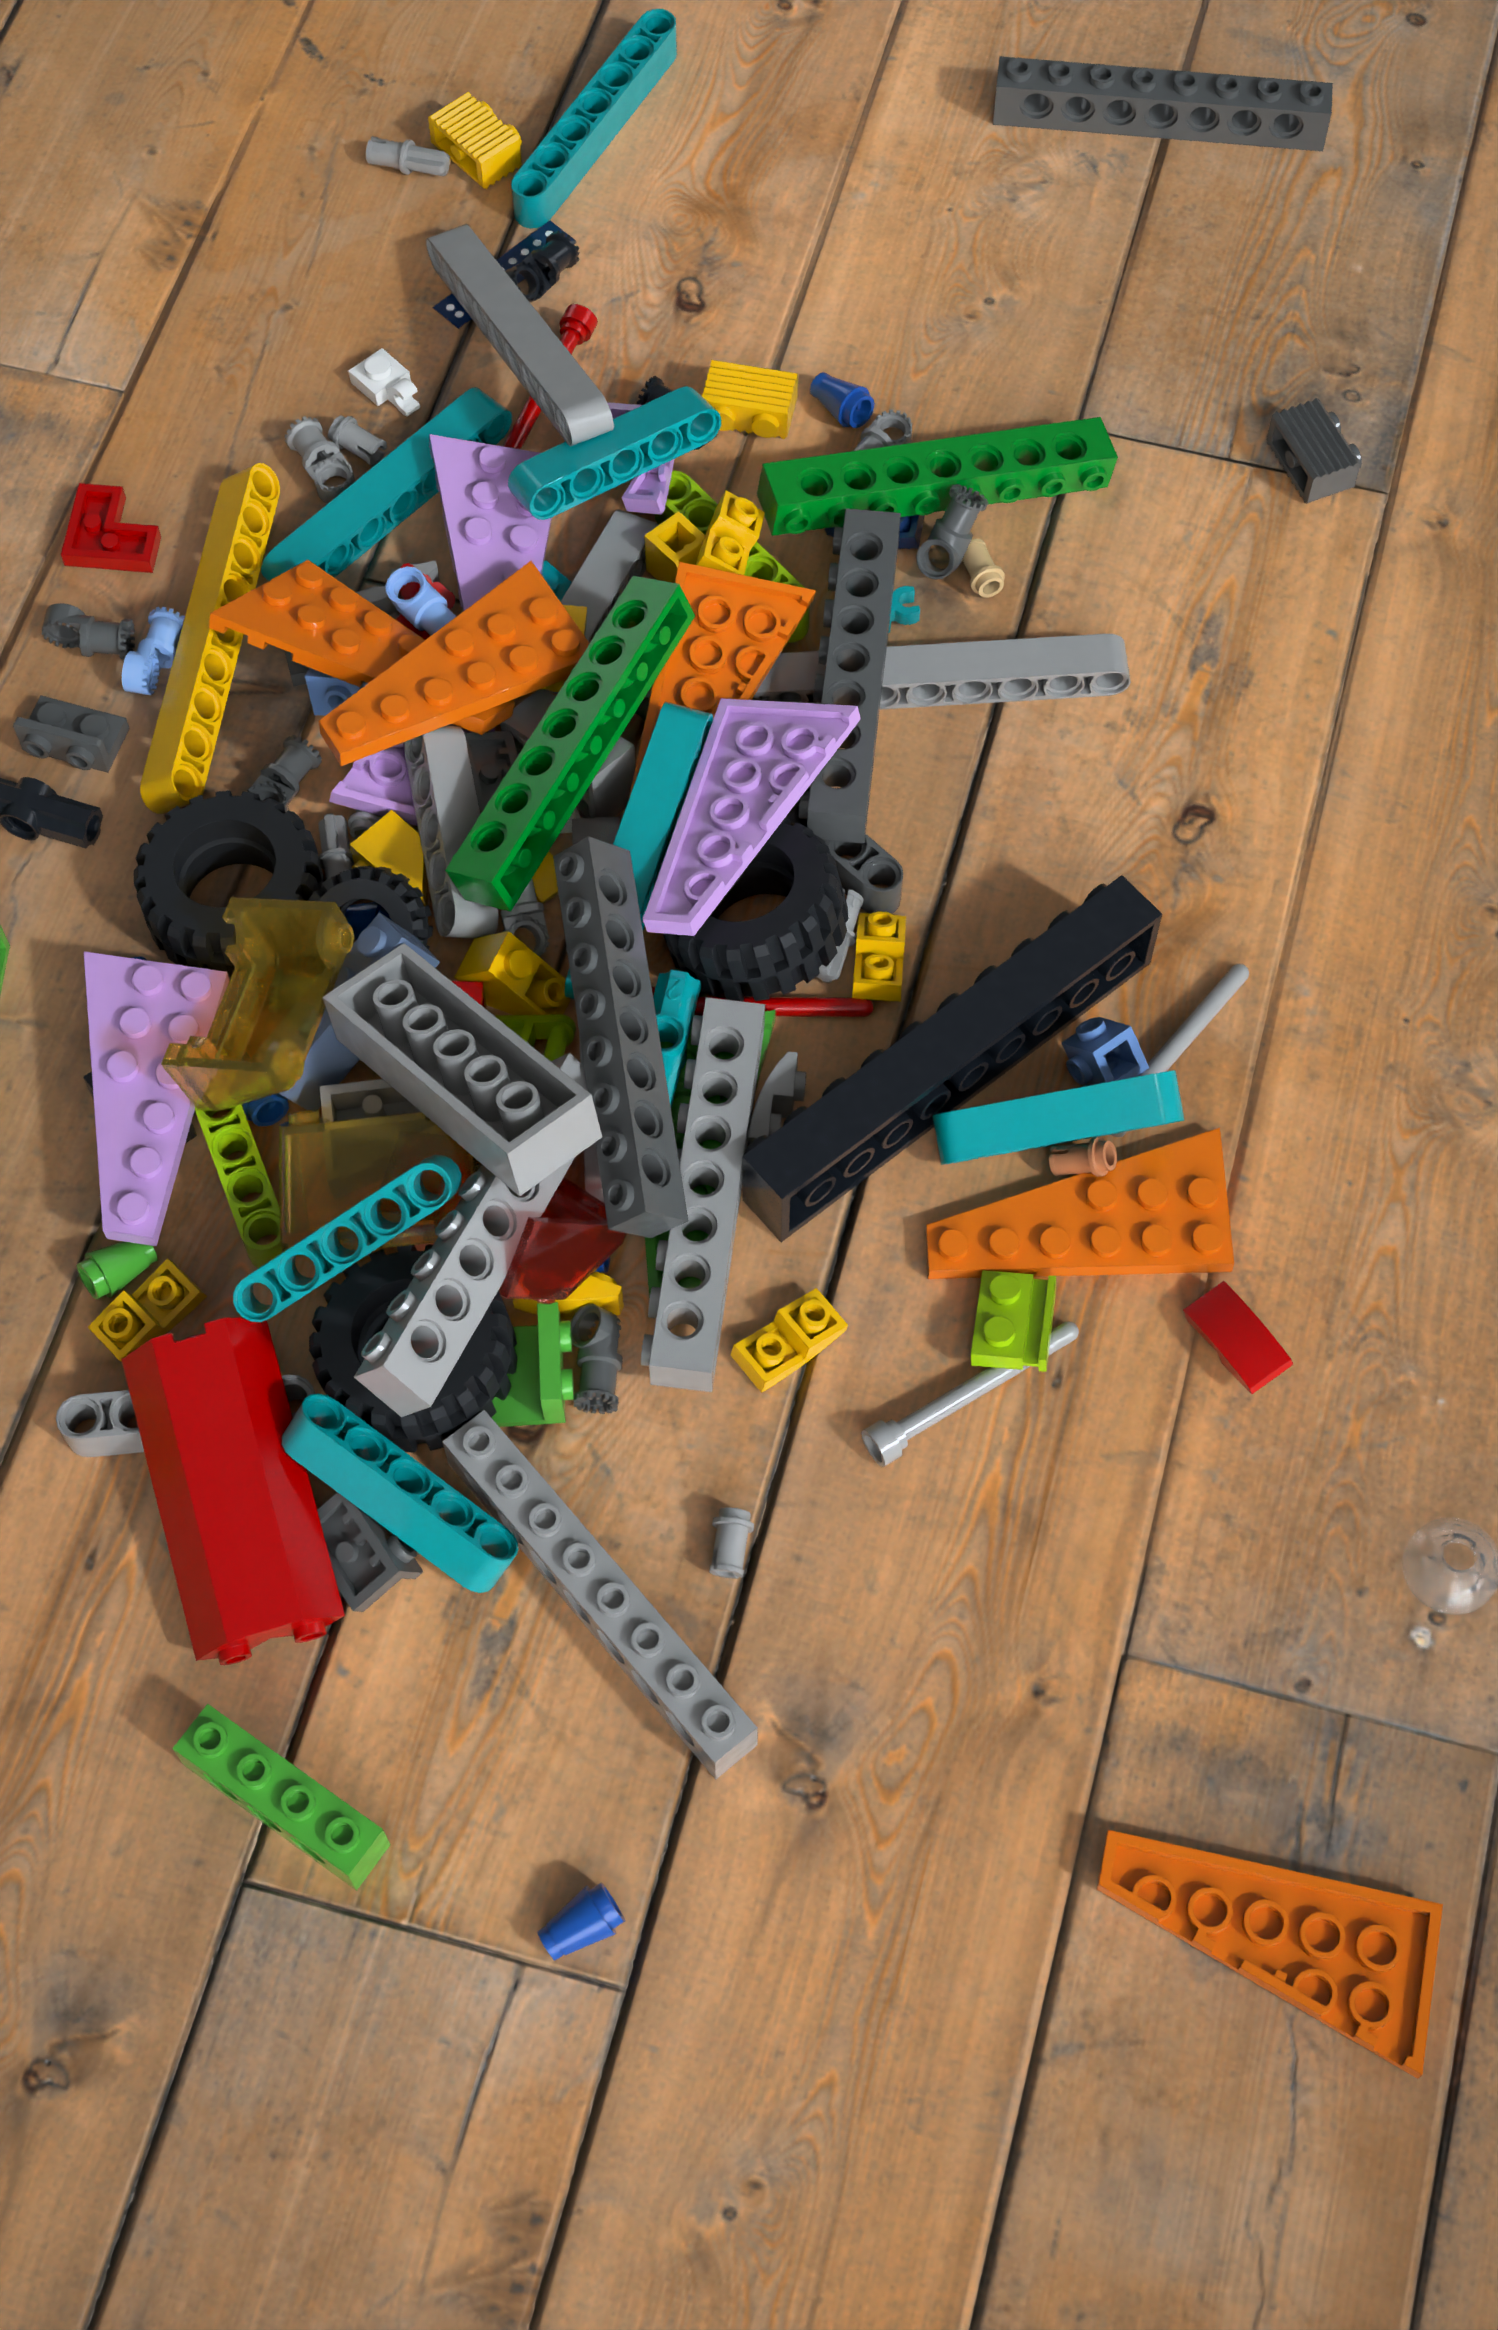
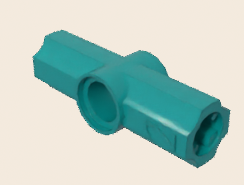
(675, 1008)

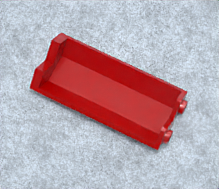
(228, 1492)

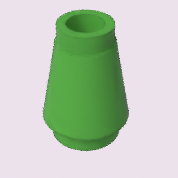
(114, 1266)

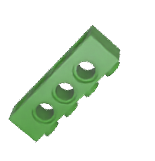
(282, 1796)

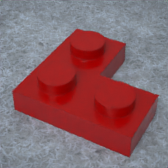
(100, 540)

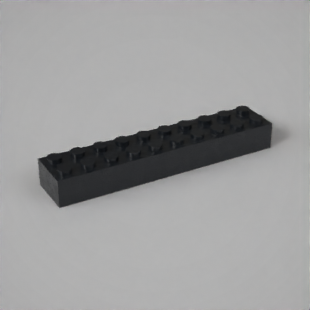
(948, 1057)

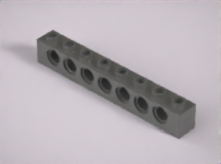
(1162, 103)
(854, 668)
(620, 1039)

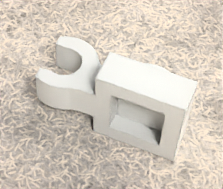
(385, 379)

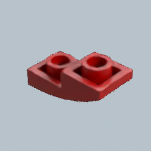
(1238, 1337)

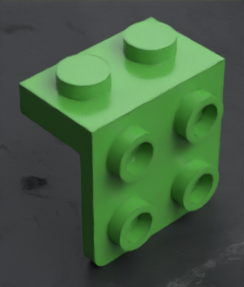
(540, 1376)

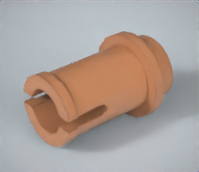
(1094, 1157)

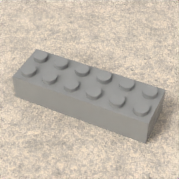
(463, 1068)

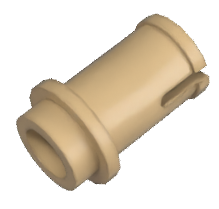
(985, 576)

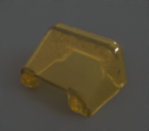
(272, 1006)
(341, 1162)

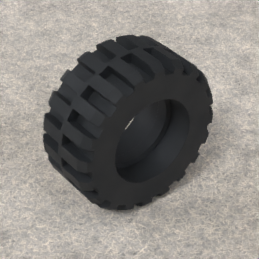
(204, 839)
(786, 943)
(358, 1312)

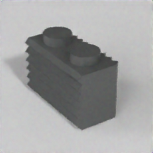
(1313, 450)

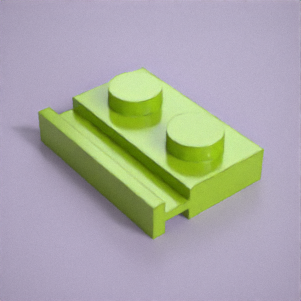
(1013, 1321)

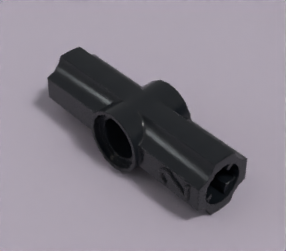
(35, 810)

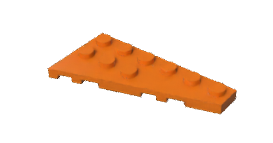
(330, 631)
(729, 644)
(484, 657)
(1143, 1217)
(1319, 1943)

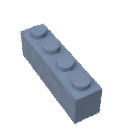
(328, 1058)

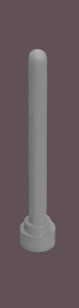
(1196, 1022)
(888, 1439)

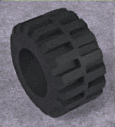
(385, 888)

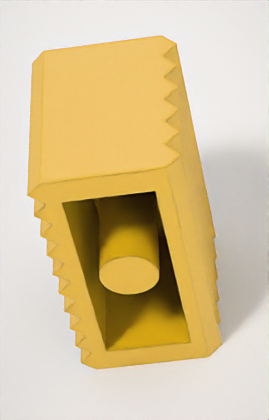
(476, 139)
(752, 398)

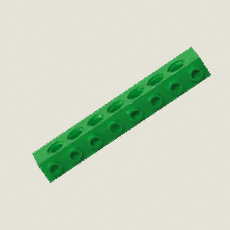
(919, 475)
(570, 743)

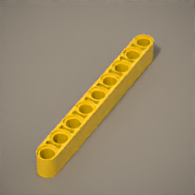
(204, 657)

